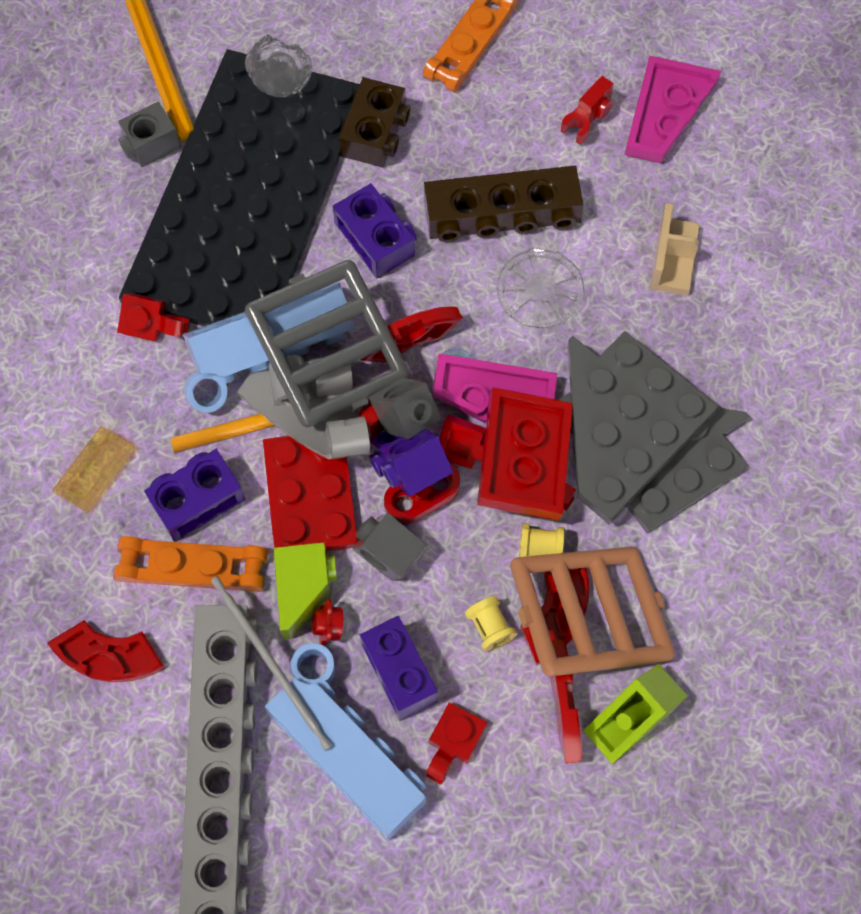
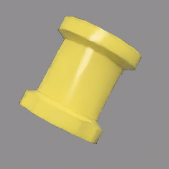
(540, 541)
(490, 623)

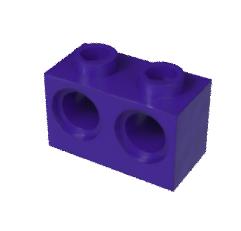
(368, 233)
(409, 462)
(200, 503)
(399, 668)

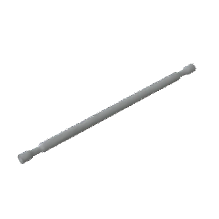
(269, 660)

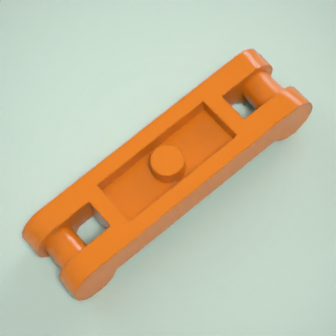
(468, 42)
(190, 564)

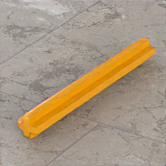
(160, 67)

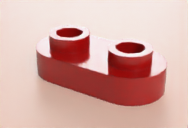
(423, 502)

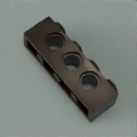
(515, 189)

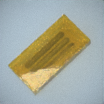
(93, 469)

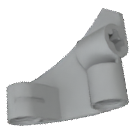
(333, 438)

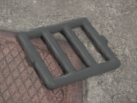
(292, 380)

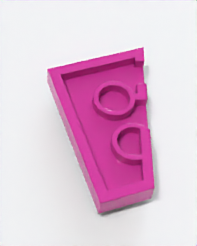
(666, 105)
(468, 383)

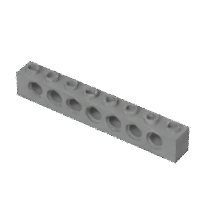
(212, 629)

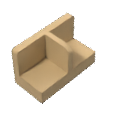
(674, 254)

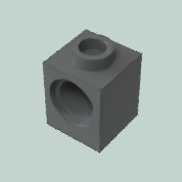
(148, 122)
(405, 407)
(387, 545)

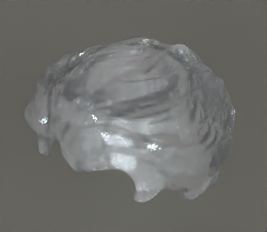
(278, 67)

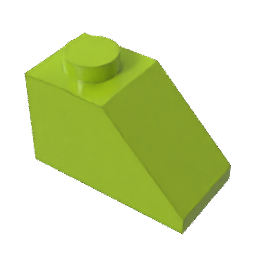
(301, 583)
(635, 713)

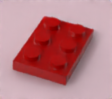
(525, 454)
(308, 496)

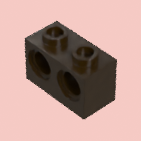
(368, 122)

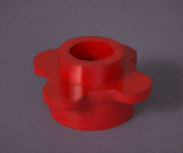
(328, 622)

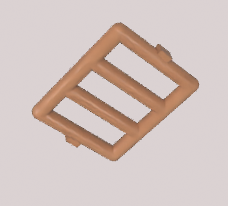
(587, 658)

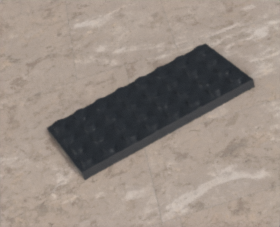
(241, 195)

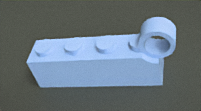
(233, 345)
(354, 762)

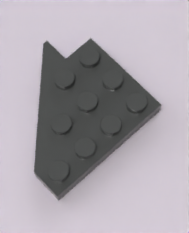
(627, 420)
(692, 473)

